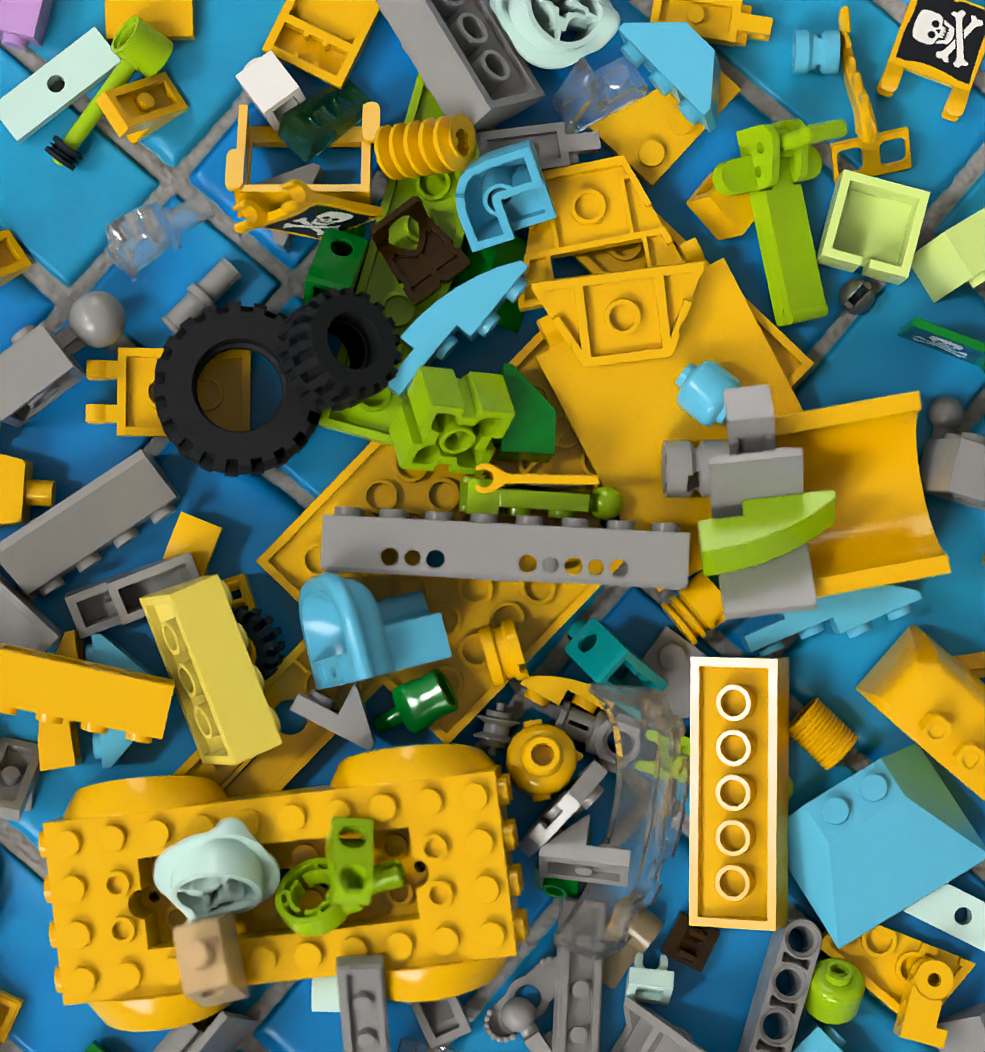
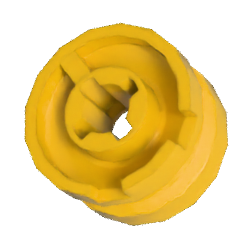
(503, 652)

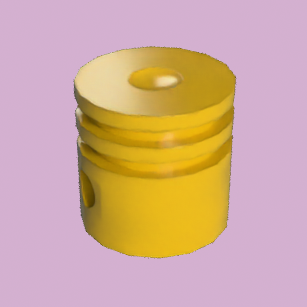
(696, 608)

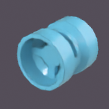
(810, 51)

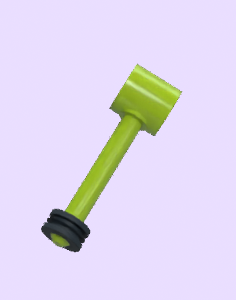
(140, 50)

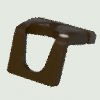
(428, 265)

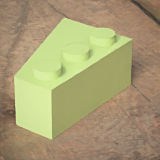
(953, 258)

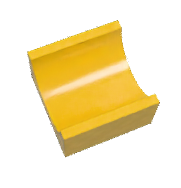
(881, 512)

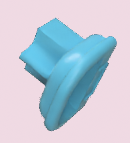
(361, 638)

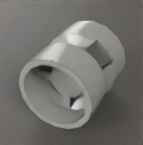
(686, 466)

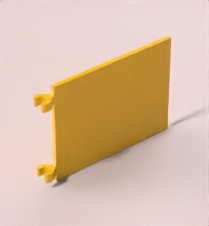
(632, 406)

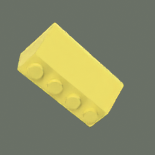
(212, 670)

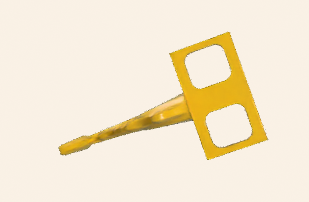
(865, 123)

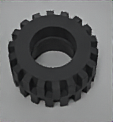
(363, 332)

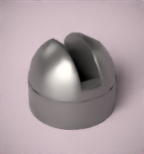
(864, 302)

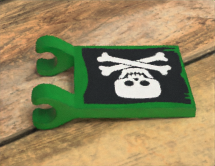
(944, 341)

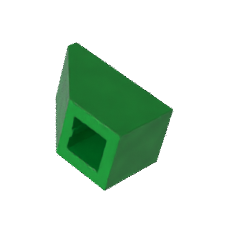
(533, 426)

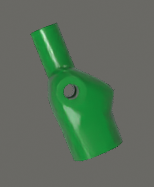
(419, 703)

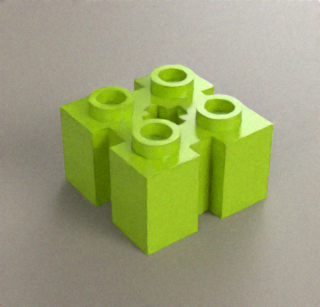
(451, 420)

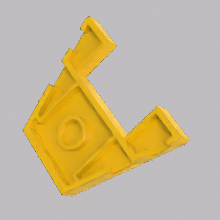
(596, 209)

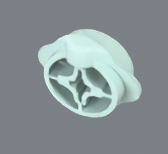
(538, 24)
(217, 871)

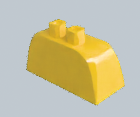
(932, 703)

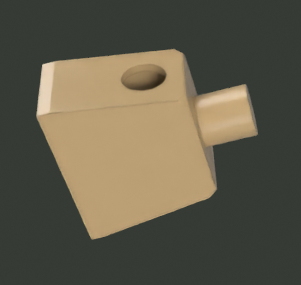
(210, 959)

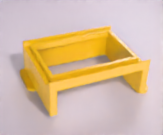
(270, 196)

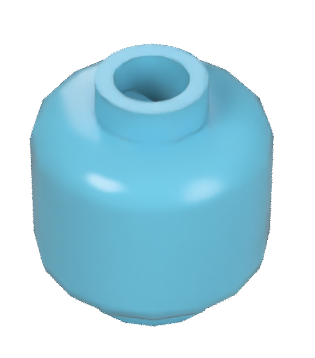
(703, 391)

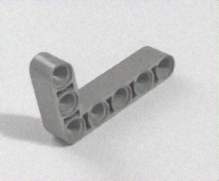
(769, 1000)

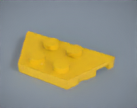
(621, 312)

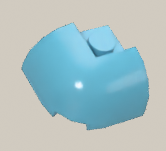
(502, 194)

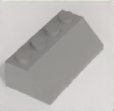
(464, 58)
(88, 523)

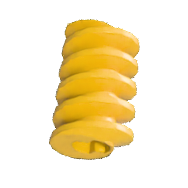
(425, 147)

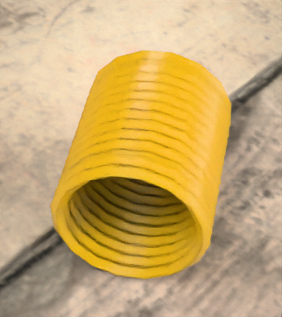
(822, 734)

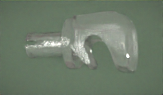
(148, 230)

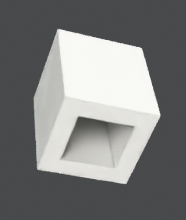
(270, 88)

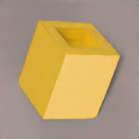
(721, 214)

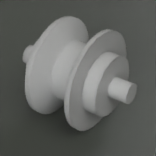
(496, 728)

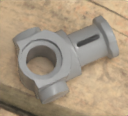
(594, 737)

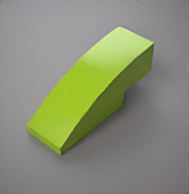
(764, 530)

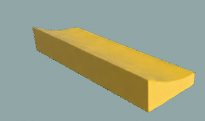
(739, 792)

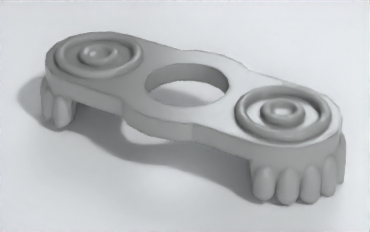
(540, 976)

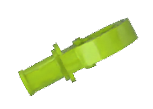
(328, 915)

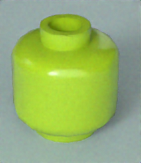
(835, 991)

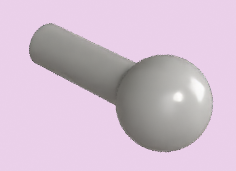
(945, 414)

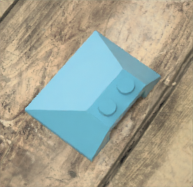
(879, 844)

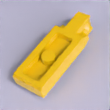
(715, 20)

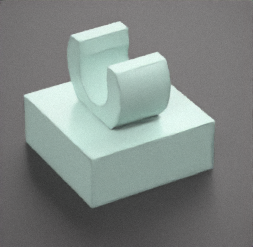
(649, 985)

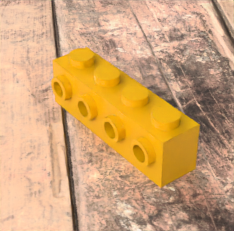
(83, 692)

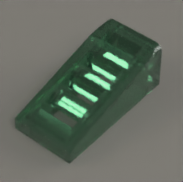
(309, 139)

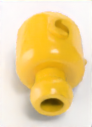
(541, 760)

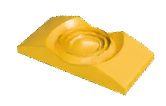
(323, 36)

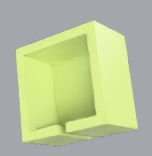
(872, 227)

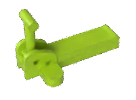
(768, 168)

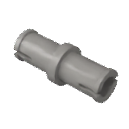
(203, 294)

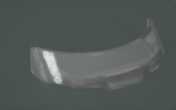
(643, 819)

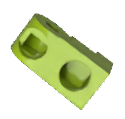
(350, 861)

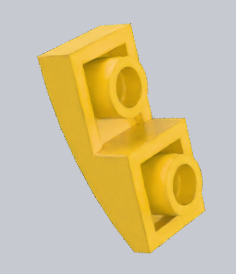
(552, 688)

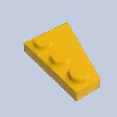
(655, 132)
(886, 958)

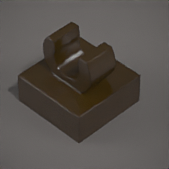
(689, 943)

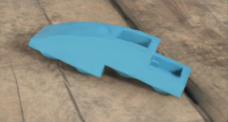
(465, 309)
(846, 613)

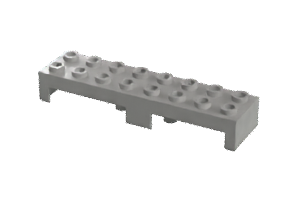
(493, 549)

